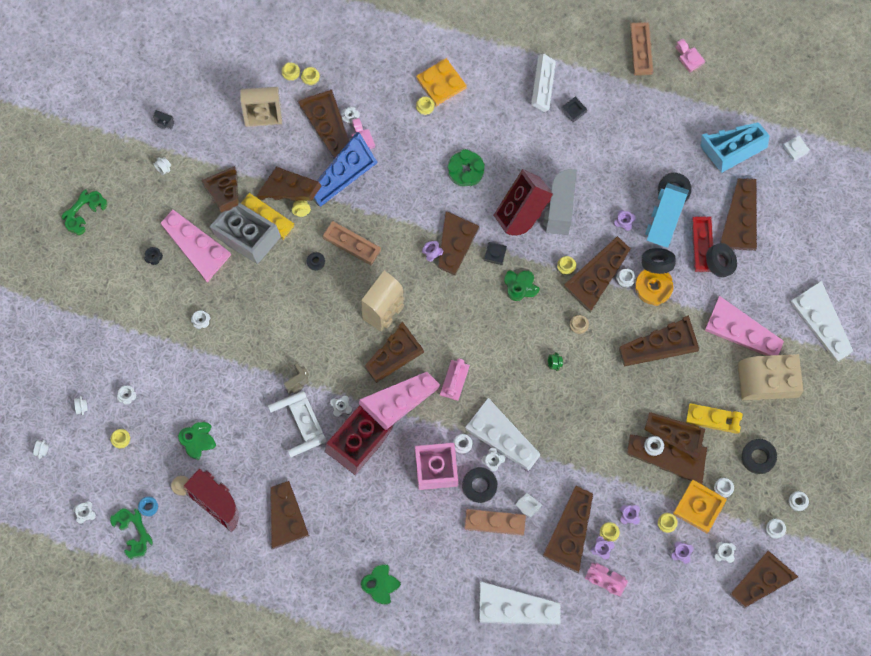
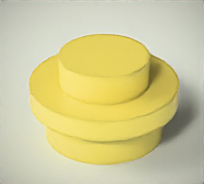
(290, 71)
(310, 76)
(425, 105)
(301, 208)
(566, 265)
(120, 438)
(667, 522)
(609, 531)

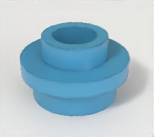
(148, 500)

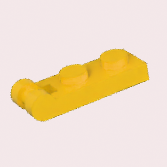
(713, 418)

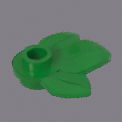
(522, 282)
(200, 439)
(383, 586)

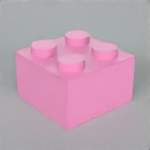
(436, 466)

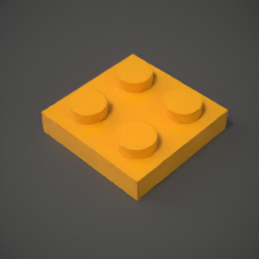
(441, 81)
(700, 506)

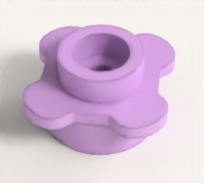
(625, 215)
(429, 247)
(634, 510)
(597, 548)
(688, 549)

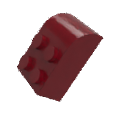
(523, 204)
(356, 440)
(213, 498)

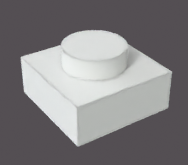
(796, 148)
(528, 505)

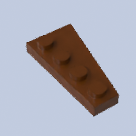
(326, 119)
(741, 221)
(596, 275)
(668, 342)
(670, 459)
(569, 535)

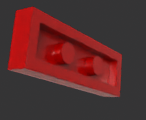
(701, 241)

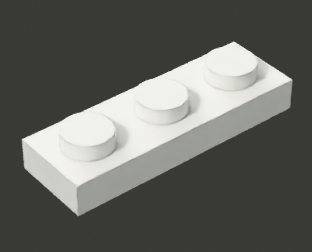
(543, 82)

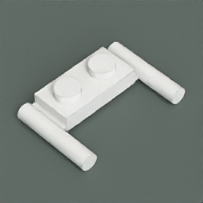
(305, 421)

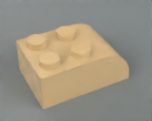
(261, 106)
(382, 301)
(770, 377)

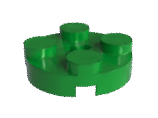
(466, 178)

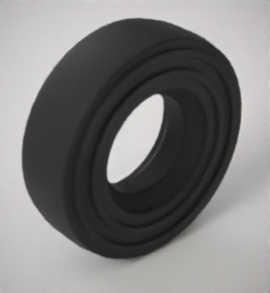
(676, 178)
(713, 263)
(666, 266)
(765, 446)
(479, 497)

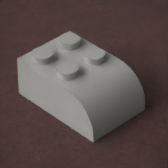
(559, 210)
(246, 232)

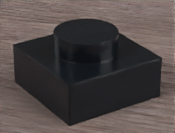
(574, 109)
(163, 120)
(495, 253)

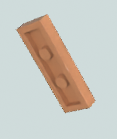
(641, 48)
(351, 243)
(495, 522)

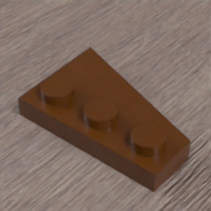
(396, 352)
(286, 517)

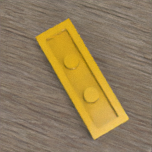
(283, 224)

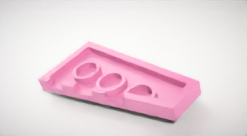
(199, 248)
(739, 328)
(398, 400)

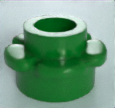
(555, 361)

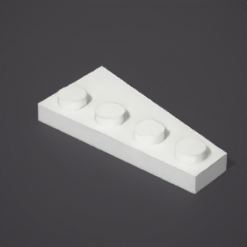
(819, 315)
(499, 433)
(513, 607)

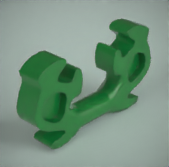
(94, 199)
(124, 517)

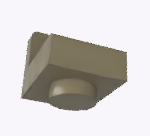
(296, 383)

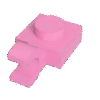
(689, 58)
(365, 134)

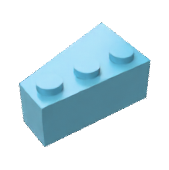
(734, 146)
(666, 215)

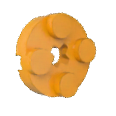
(654, 296)

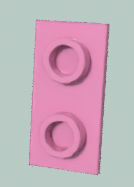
(455, 379)
(598, 576)

